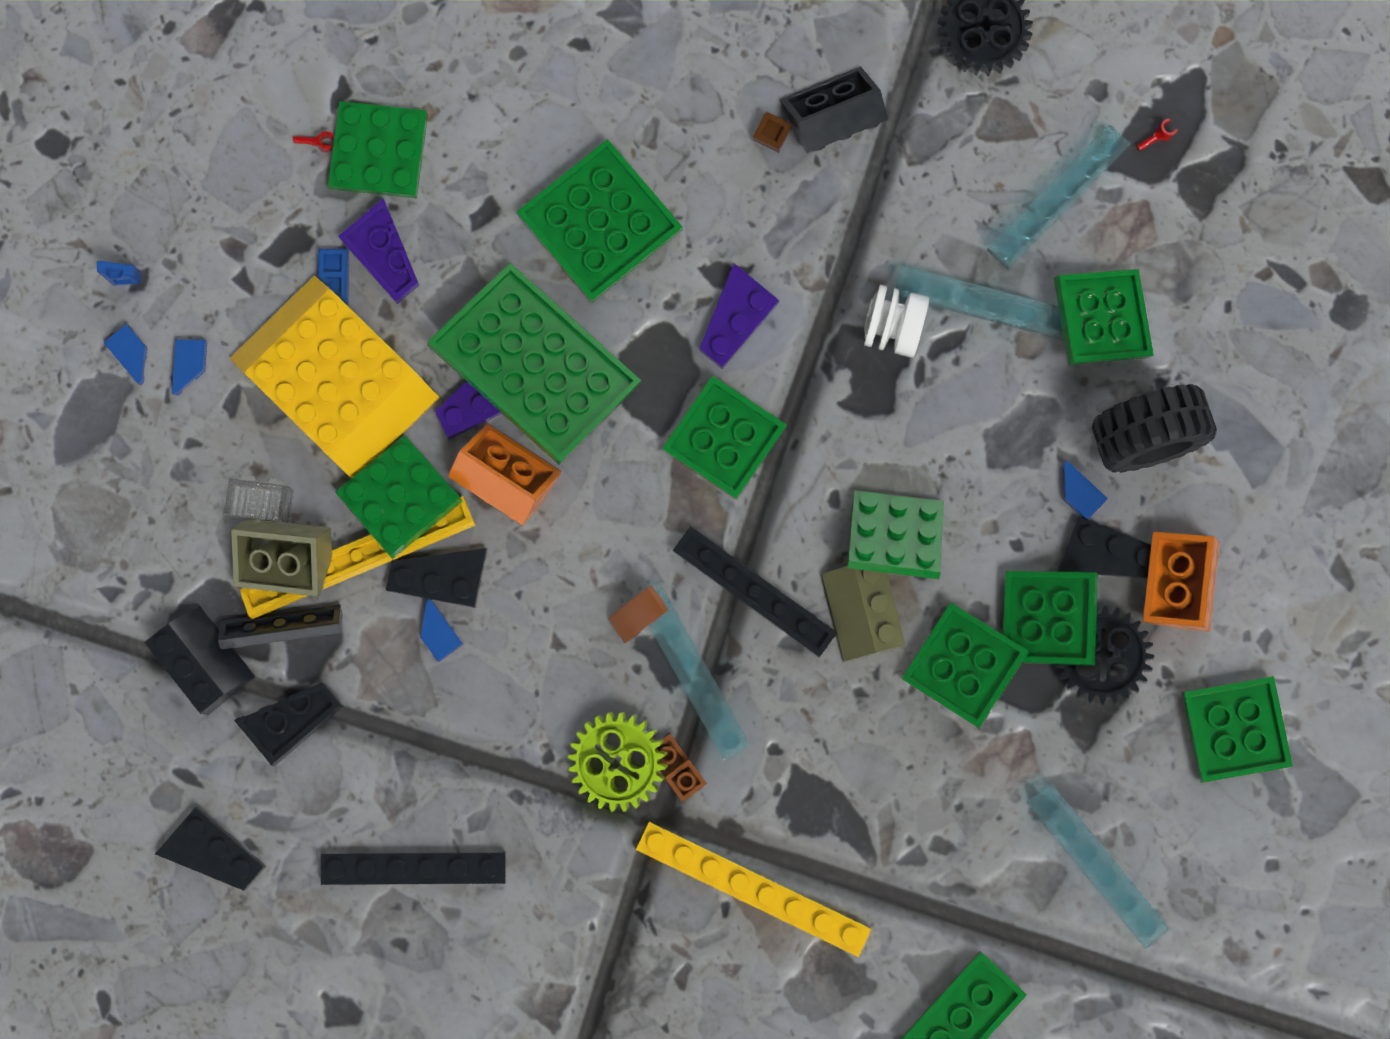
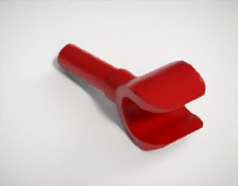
(1160, 134)
(316, 141)

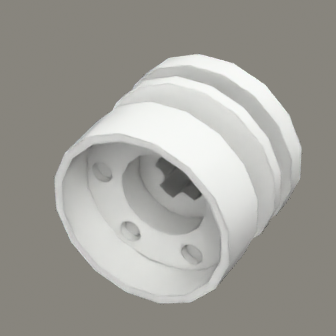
(896, 321)

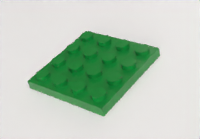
(599, 221)

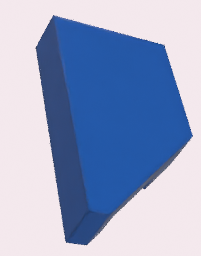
(334, 271)
(119, 273)
(129, 352)
(188, 363)
(1080, 492)
(438, 633)

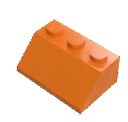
(504, 474)
(1181, 581)

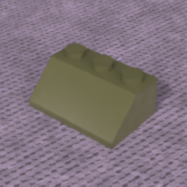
(281, 556)
(863, 612)

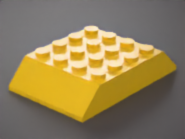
(334, 377)

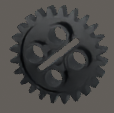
(988, 53)
(1131, 656)

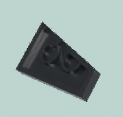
(1105, 552)
(440, 577)
(286, 724)
(211, 851)

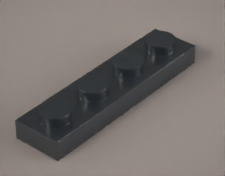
(280, 627)

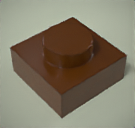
(772, 132)

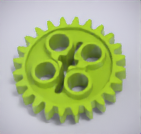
(602, 784)

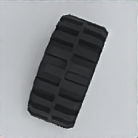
(1153, 428)

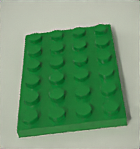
(534, 363)

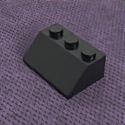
(835, 109)
(194, 660)

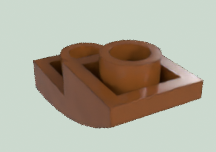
(638, 614)
(680, 771)

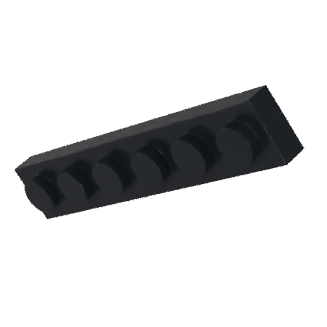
(754, 592)
(413, 868)

